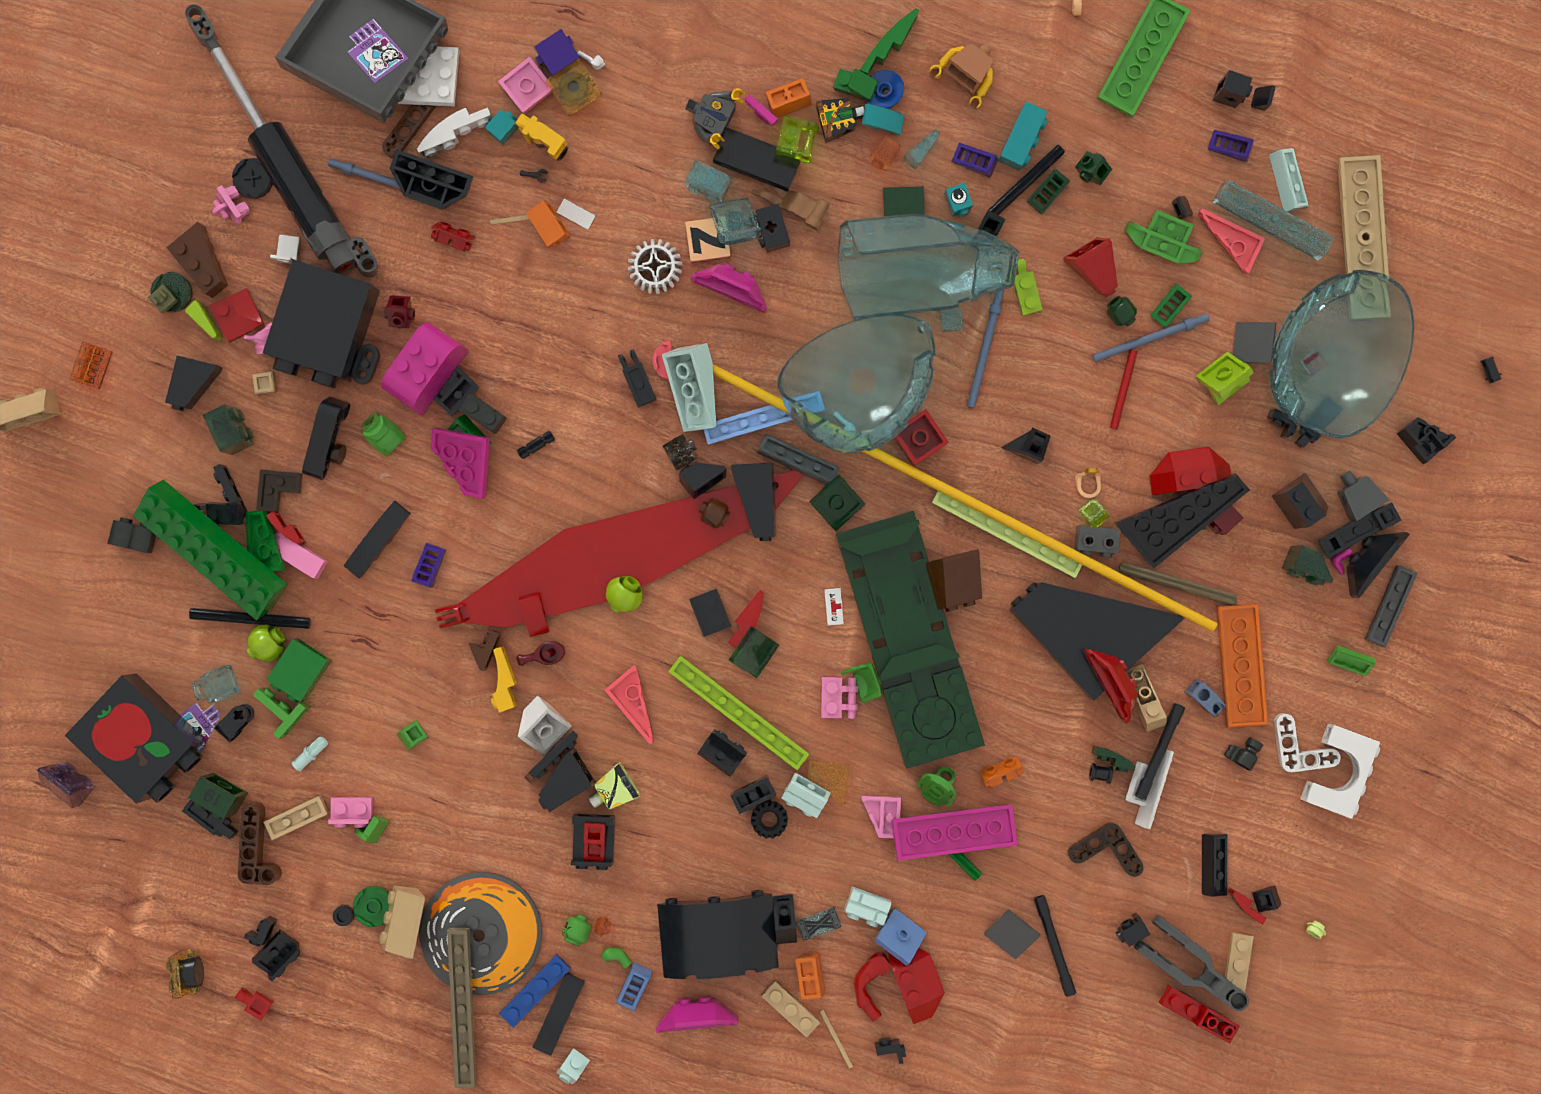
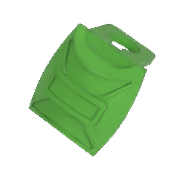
(382, 433)
(867, 681)

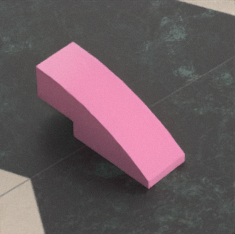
(300, 556)

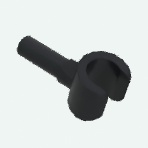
(535, 174)

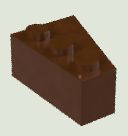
(198, 259)

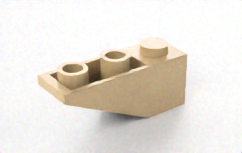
(1147, 702)

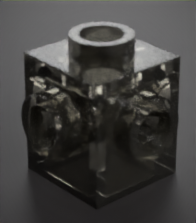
(680, 451)

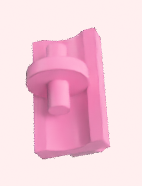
(226, 197)

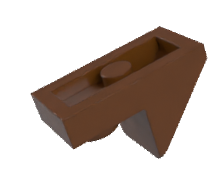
(484, 654)

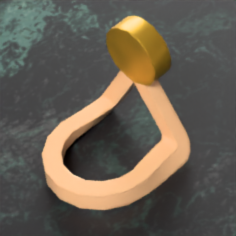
(1078, 478)

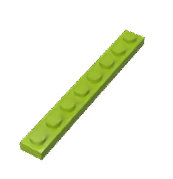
(738, 712)

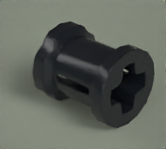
(1101, 773)

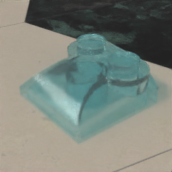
(734, 221)

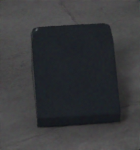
(1263, 97)
(1182, 207)
(1267, 899)

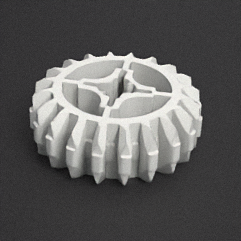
(663, 266)

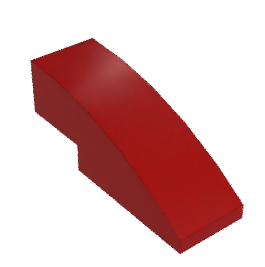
(747, 618)

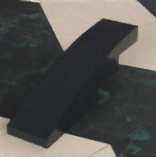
(377, 539)

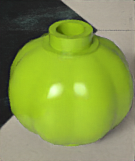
(624, 594)
(266, 643)

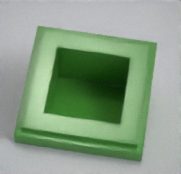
(412, 735)

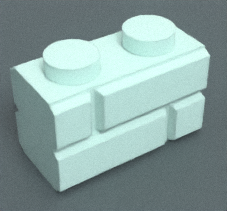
(805, 795)
(867, 906)

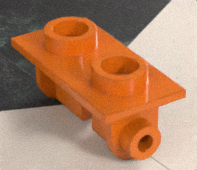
(993, 774)

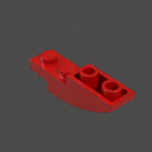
(1199, 1014)

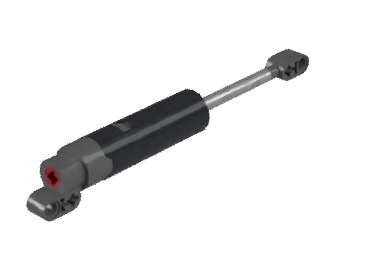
(289, 170)

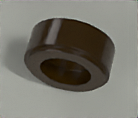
(338, 454)

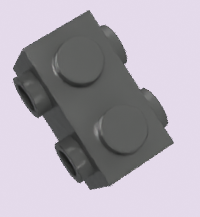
(1097, 540)

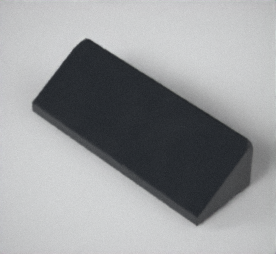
(1214, 864)

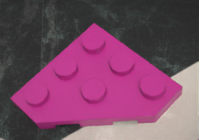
(464, 459)

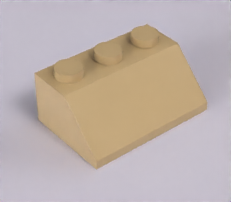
(28, 409)
(402, 921)

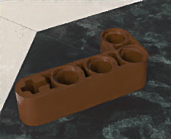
(256, 843)

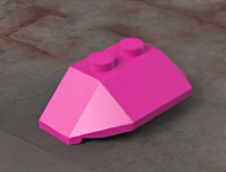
(731, 285)
(696, 1014)

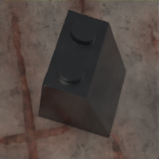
(1301, 502)
(566, 782)

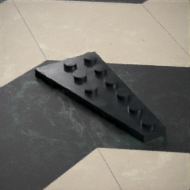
(1169, 525)

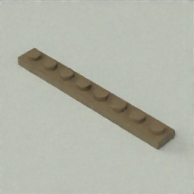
(462, 1007)

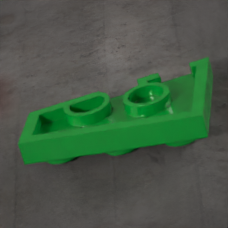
(262, 540)

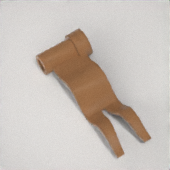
(799, 204)

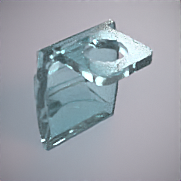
(216, 684)

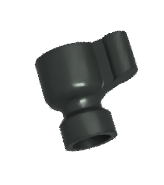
(1246, 756)

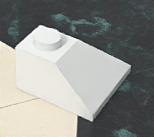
(542, 725)

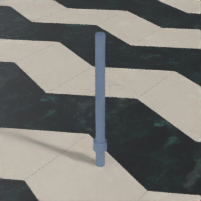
(350, 168)
(995, 310)
(1187, 324)

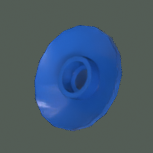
(887, 81)

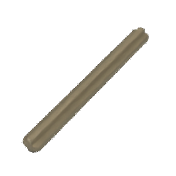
(1177, 583)

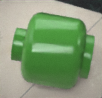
(576, 930)

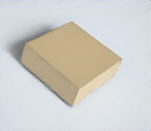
(264, 383)

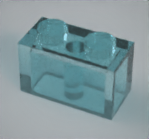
(708, 182)

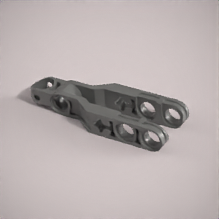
(1210, 978)

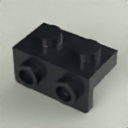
(722, 752)
(277, 954)

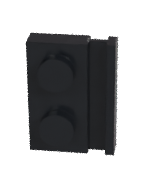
(710, 612)

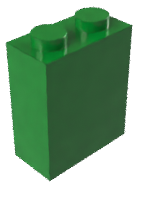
(298, 670)

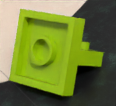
(1225, 377)

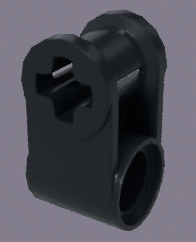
(233, 724)

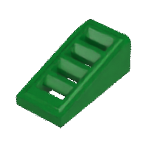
(1176, 310)

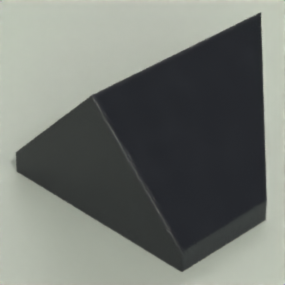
(1030, 445)

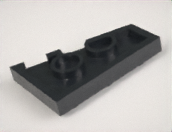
(552, 757)

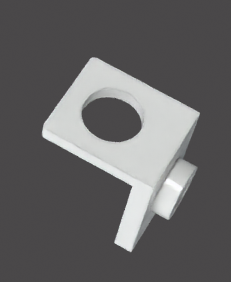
(287, 249)

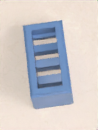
(638, 974)

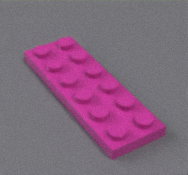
(954, 832)

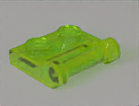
(790, 136)

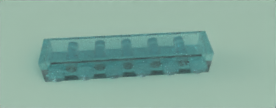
(1273, 220)

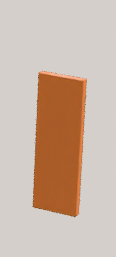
(1242, 665)

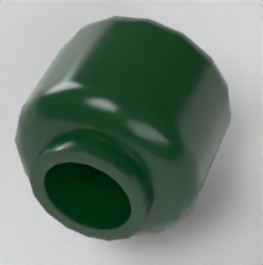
(1121, 311)

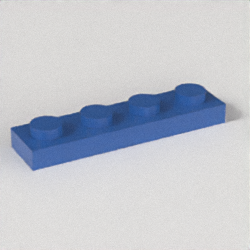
(535, 990)

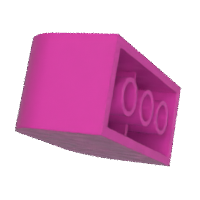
(423, 367)

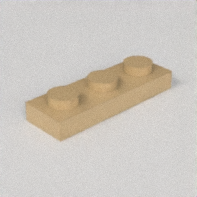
(296, 817)
(1239, 959)
(790, 1008)

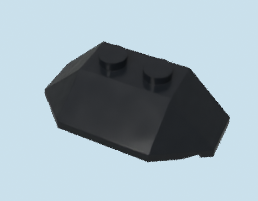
(429, 181)
(1371, 559)

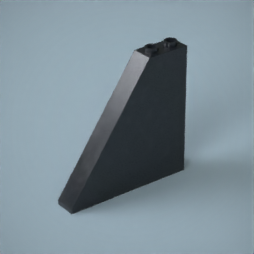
(1076, 621)

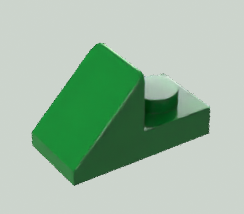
(855, 84)

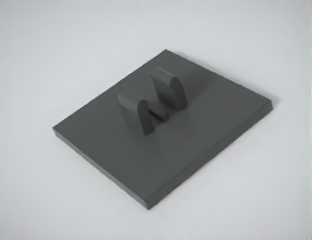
(1254, 341)
(1012, 934)

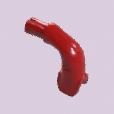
(877, 965)

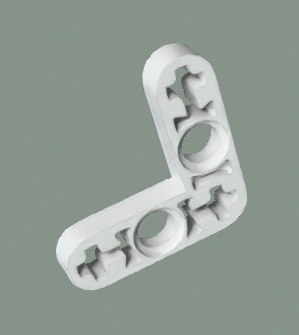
(1299, 757)

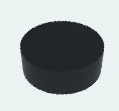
(343, 915)

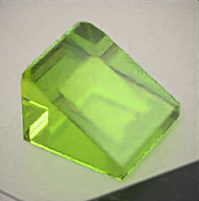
(1094, 513)

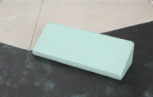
(1288, 179)

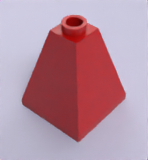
(1095, 265)

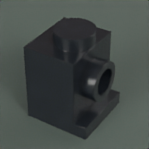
(1132, 930)

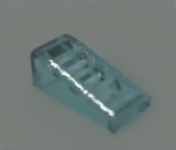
(918, 153)

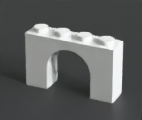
(1362, 754)

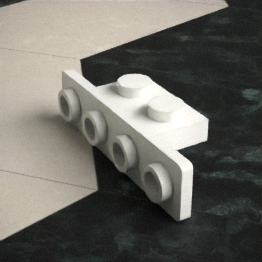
(1148, 808)

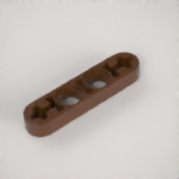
(413, 126)

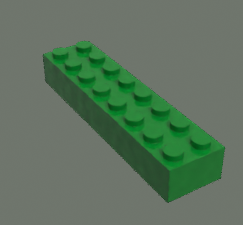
(209, 549)

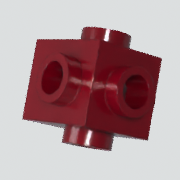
(399, 311)

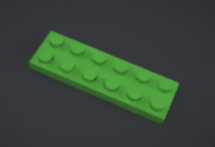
(1143, 55)

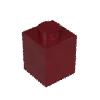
(1225, 521)

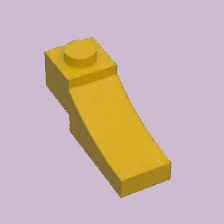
(503, 697)

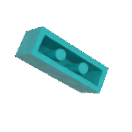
(1023, 136)

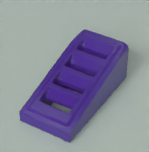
(1233, 138)
(972, 166)
(435, 568)

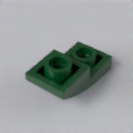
(1117, 760)

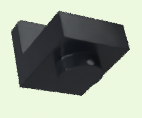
(889, 1046)

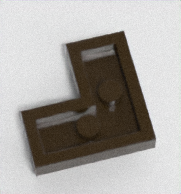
(272, 484)

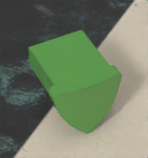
(373, 830)

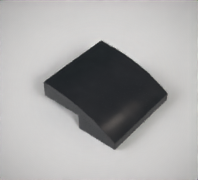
(455, 391)

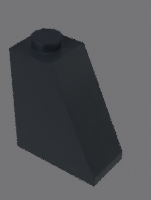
(190, 382)

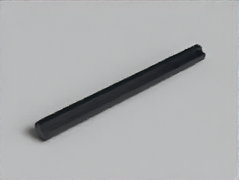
(245, 618)

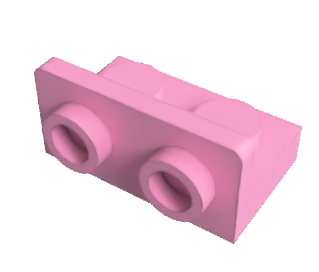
(351, 811)

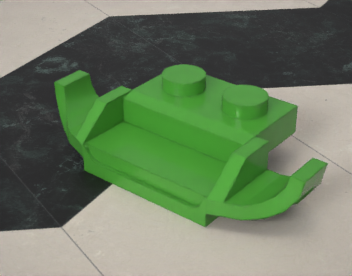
(1165, 237)

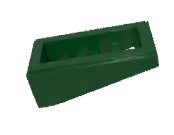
(1060, 178)

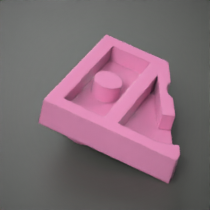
(881, 811)

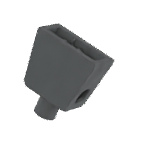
(1360, 496)

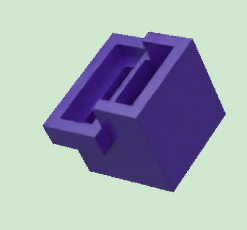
(556, 52)

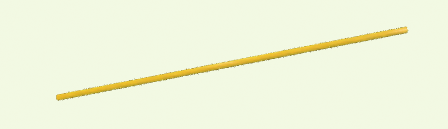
(992, 512)

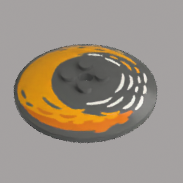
(498, 909)

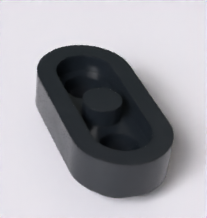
(362, 363)

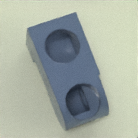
(1205, 698)

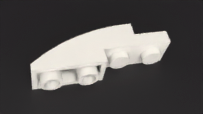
(445, 133)

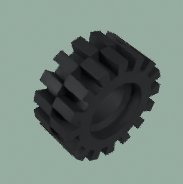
(778, 828)

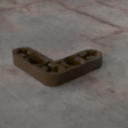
(1106, 841)

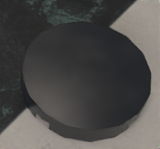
(251, 179)

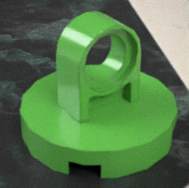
(937, 789)

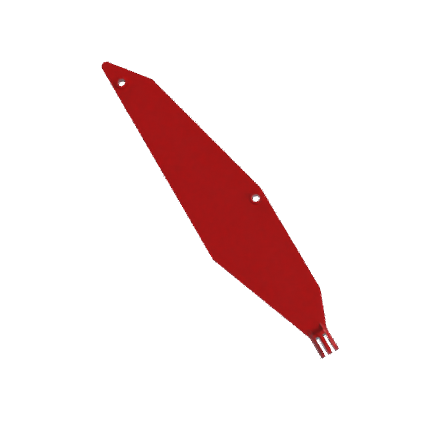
(583, 559)

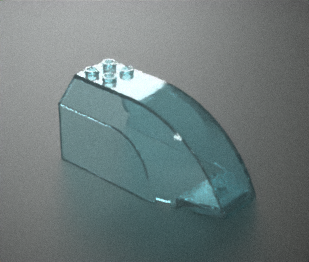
(919, 264)

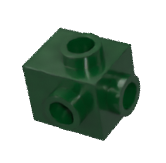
(1093, 168)

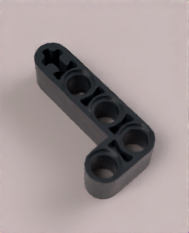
(323, 436)

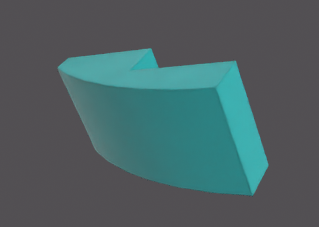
(883, 118)

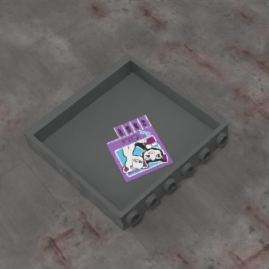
(363, 50)

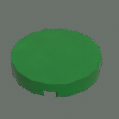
(371, 906)

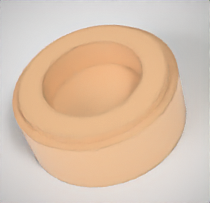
(1076, 7)

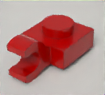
(256, 1004)

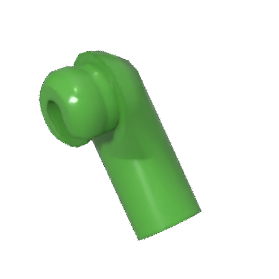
(616, 954)

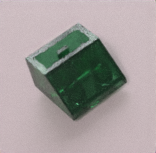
(1308, 564)

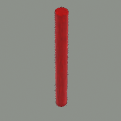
(1123, 389)

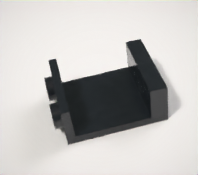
(578, 839)

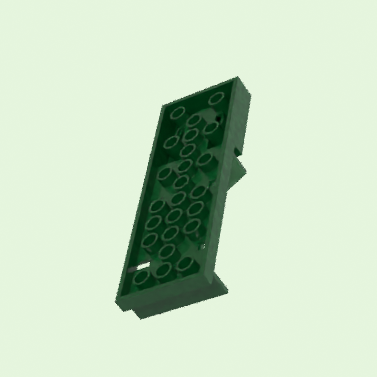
(918, 666)

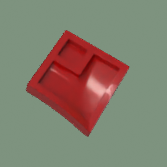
(237, 315)

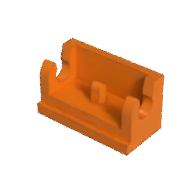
(788, 98)
(548, 224)
(810, 976)

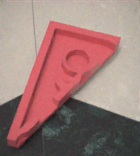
(1237, 241)
(629, 697)

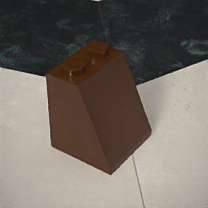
(956, 580)

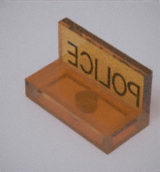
(91, 365)

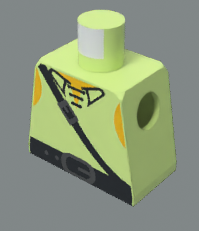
(614, 788)

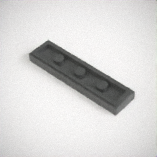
(797, 460)
(1390, 606)

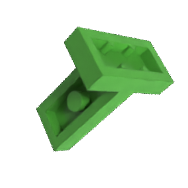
(281, 710)

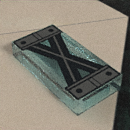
(819, 923)

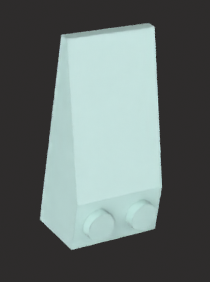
(692, 385)

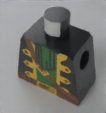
(837, 117)

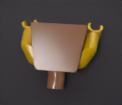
(969, 67)

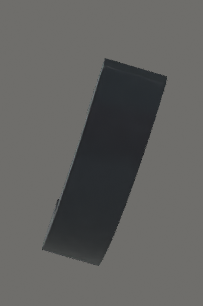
(1358, 530)
(558, 1014)

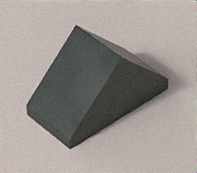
(991, 223)

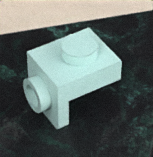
(572, 1067)

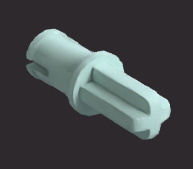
(309, 753)

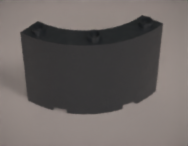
(718, 936)

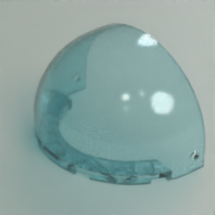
(1366, 336)
(859, 381)

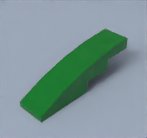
(892, 39)

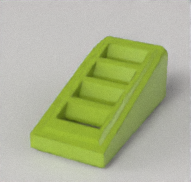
(200, 315)

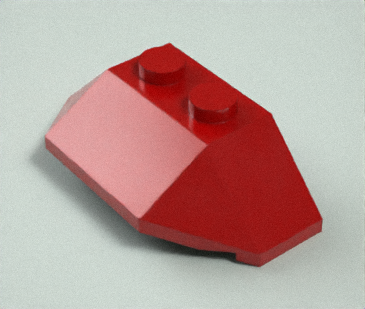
(1188, 470)
(1115, 682)
(918, 984)

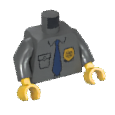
(714, 114)

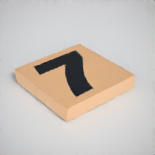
(704, 242)

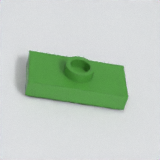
(1351, 660)

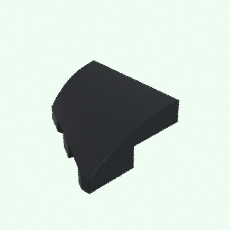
(1424, 439)

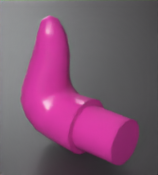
(1338, 558)

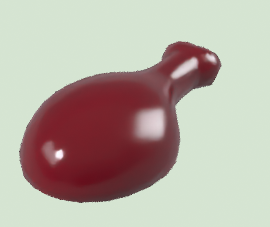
(546, 654)

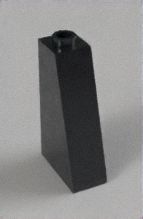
(757, 494)

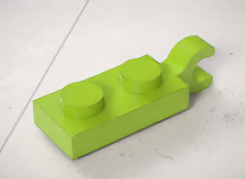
(1026, 290)

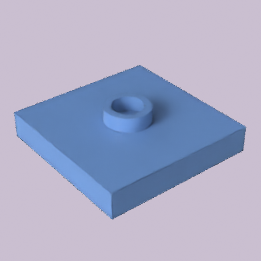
(900, 936)

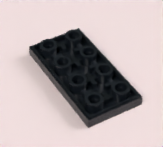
(756, 160)

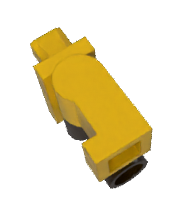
(542, 136)

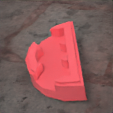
(657, 360)

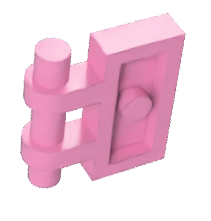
(832, 697)

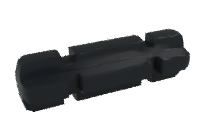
(536, 444)

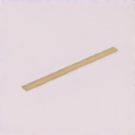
(510, 219)
(836, 1039)

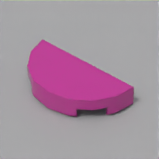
(760, 111)

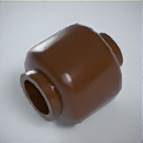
(714, 513)

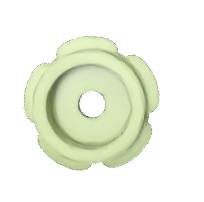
(1315, 929)

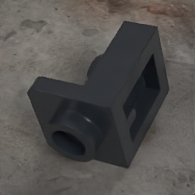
(1279, 419)
(265, 930)

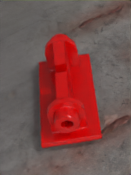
(460, 237)

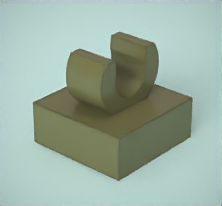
(163, 299)

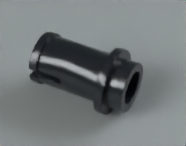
(1491, 370)

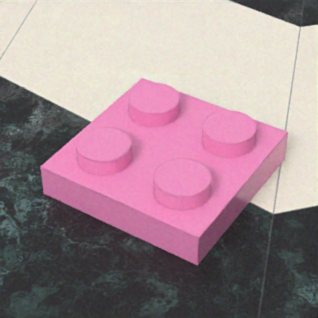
(526, 85)

